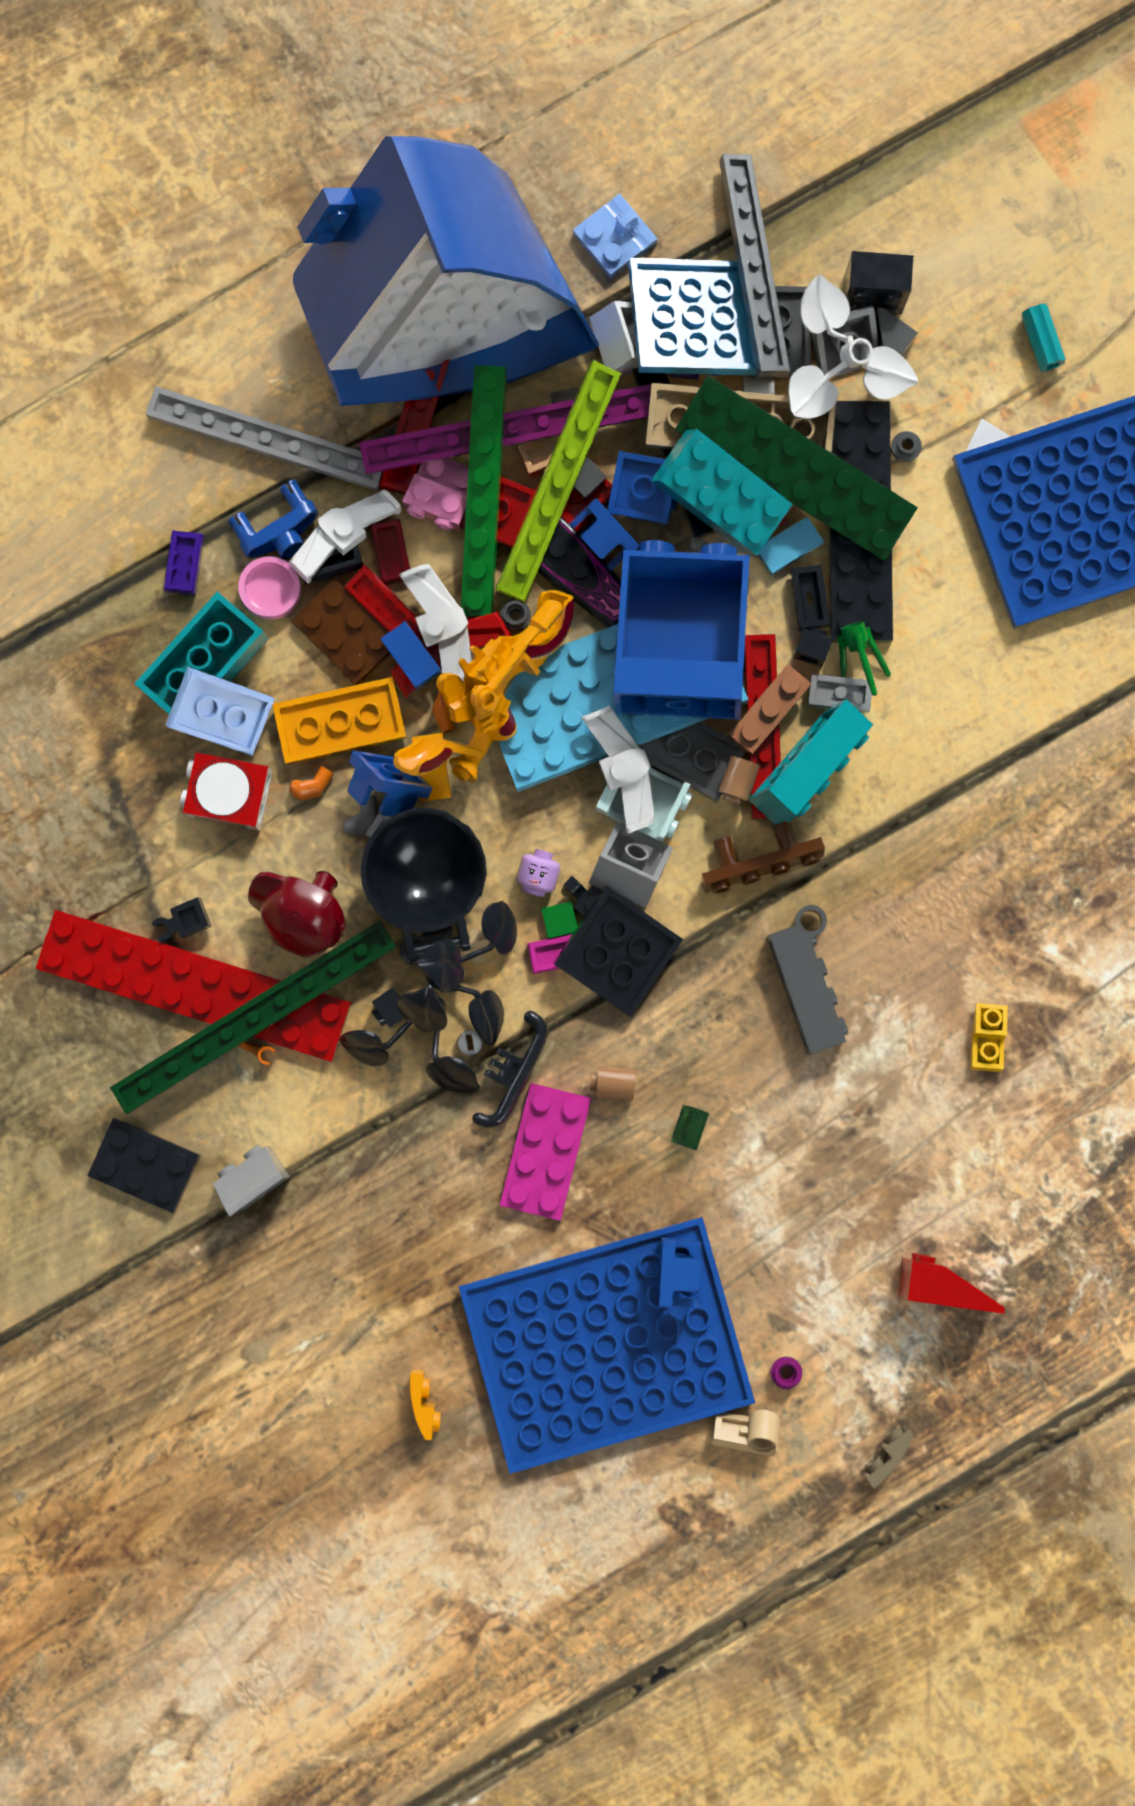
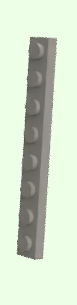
(260, 437)

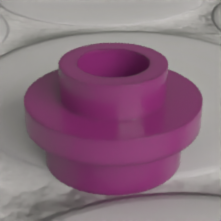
(793, 1380)

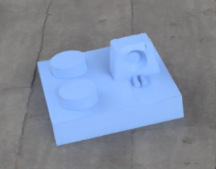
(614, 236)

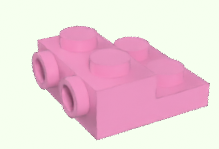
(439, 493)

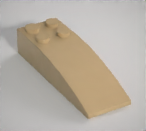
(671, 401)

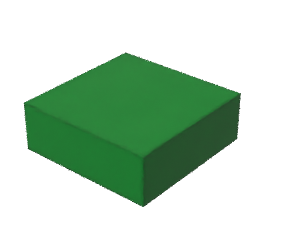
(559, 920)

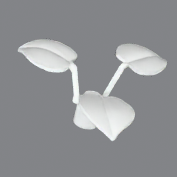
(810, 391)

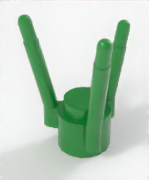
(856, 638)

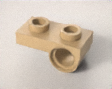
(747, 1433)

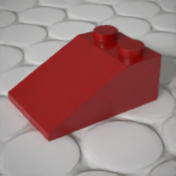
(935, 1284)

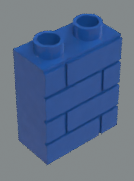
(681, 631)

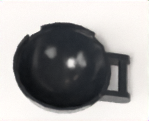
(424, 874)

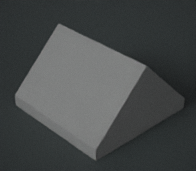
(826, 349)

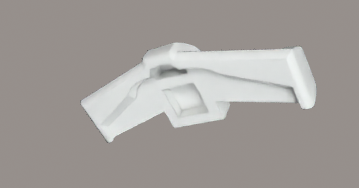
(342, 531)
(444, 619)
(624, 768)

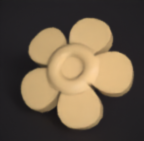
(474, 937)

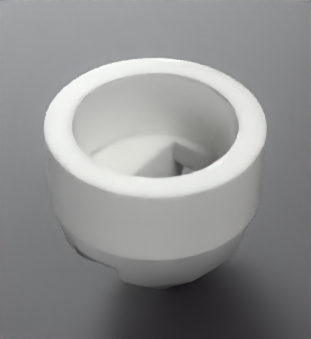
(463, 1045)

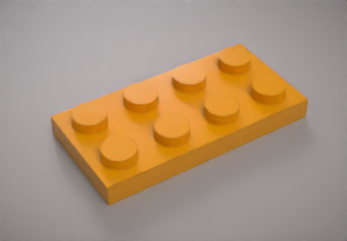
(339, 721)

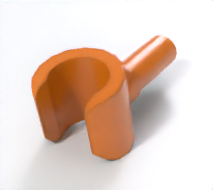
(256, 1050)

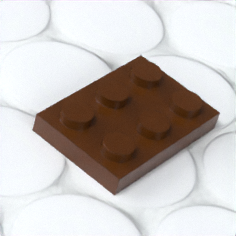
(343, 631)

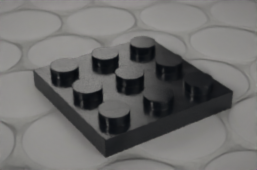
(618, 951)

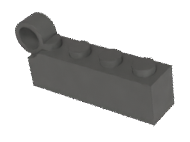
(805, 984)

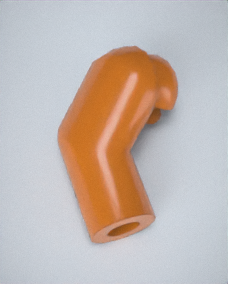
(441, 715)
(311, 788)

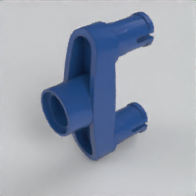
(281, 534)

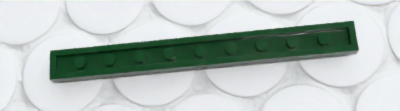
(253, 1017)

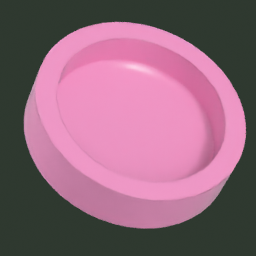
(269, 588)

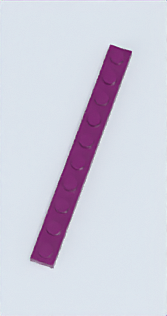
(518, 428)

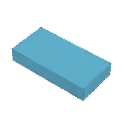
(790, 546)

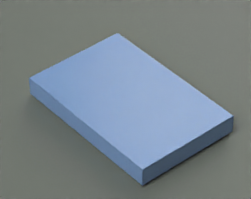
(219, 711)

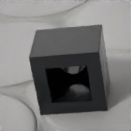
(813, 646)
(386, 1009)

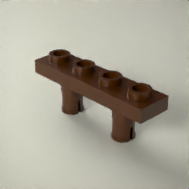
(776, 862)

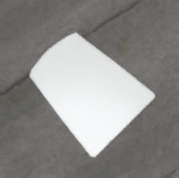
(986, 434)

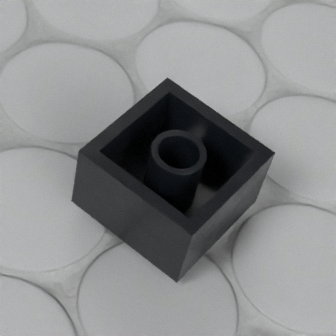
(878, 281)

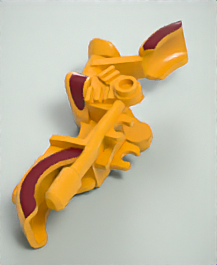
(481, 693)

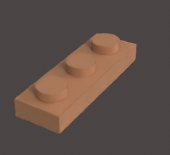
(769, 710)

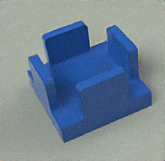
(635, 494)
(604, 533)
(379, 774)
(677, 1272)

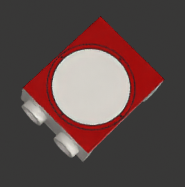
(226, 790)

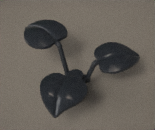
(444, 972)
(428, 1014)

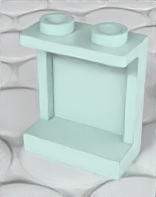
(667, 798)

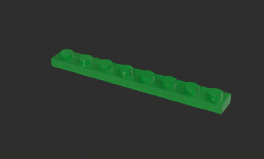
(483, 489)

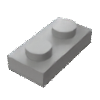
(830, 690)

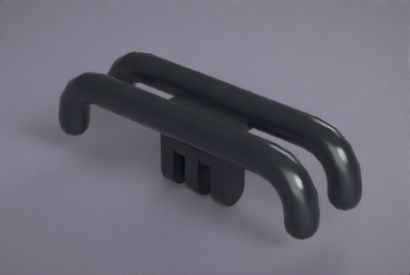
(514, 1072)

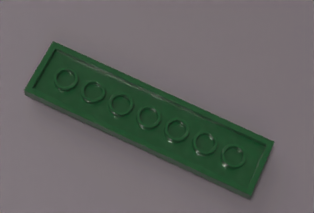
(800, 469)

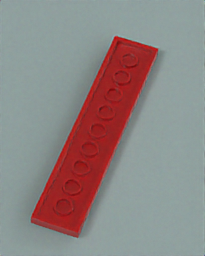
(181, 982)

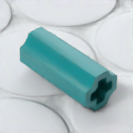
(1043, 337)

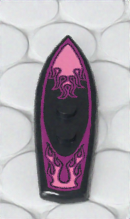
(581, 573)

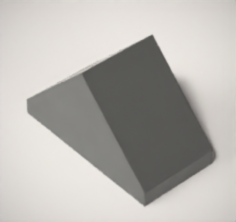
(893, 332)

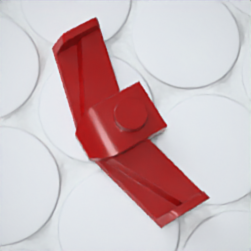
(480, 632)

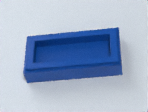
(411, 655)

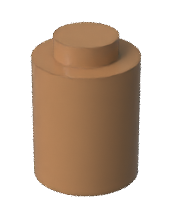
(738, 780)
(613, 1083)

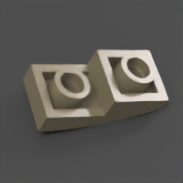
(895, 1444)

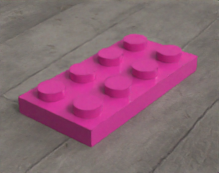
(545, 1151)

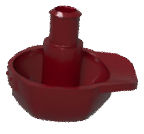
(298, 913)

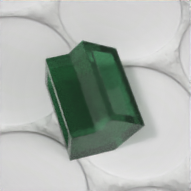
(690, 1127)

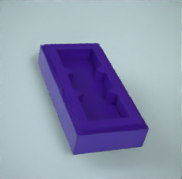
(183, 563)

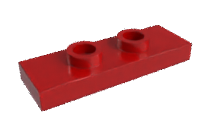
(381, 601)

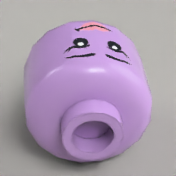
(538, 873)

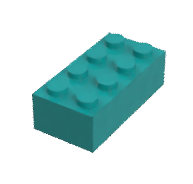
(721, 492)
(214, 642)
(811, 763)

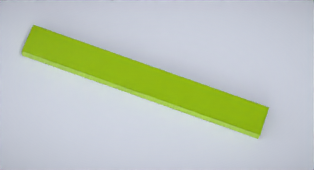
(558, 481)

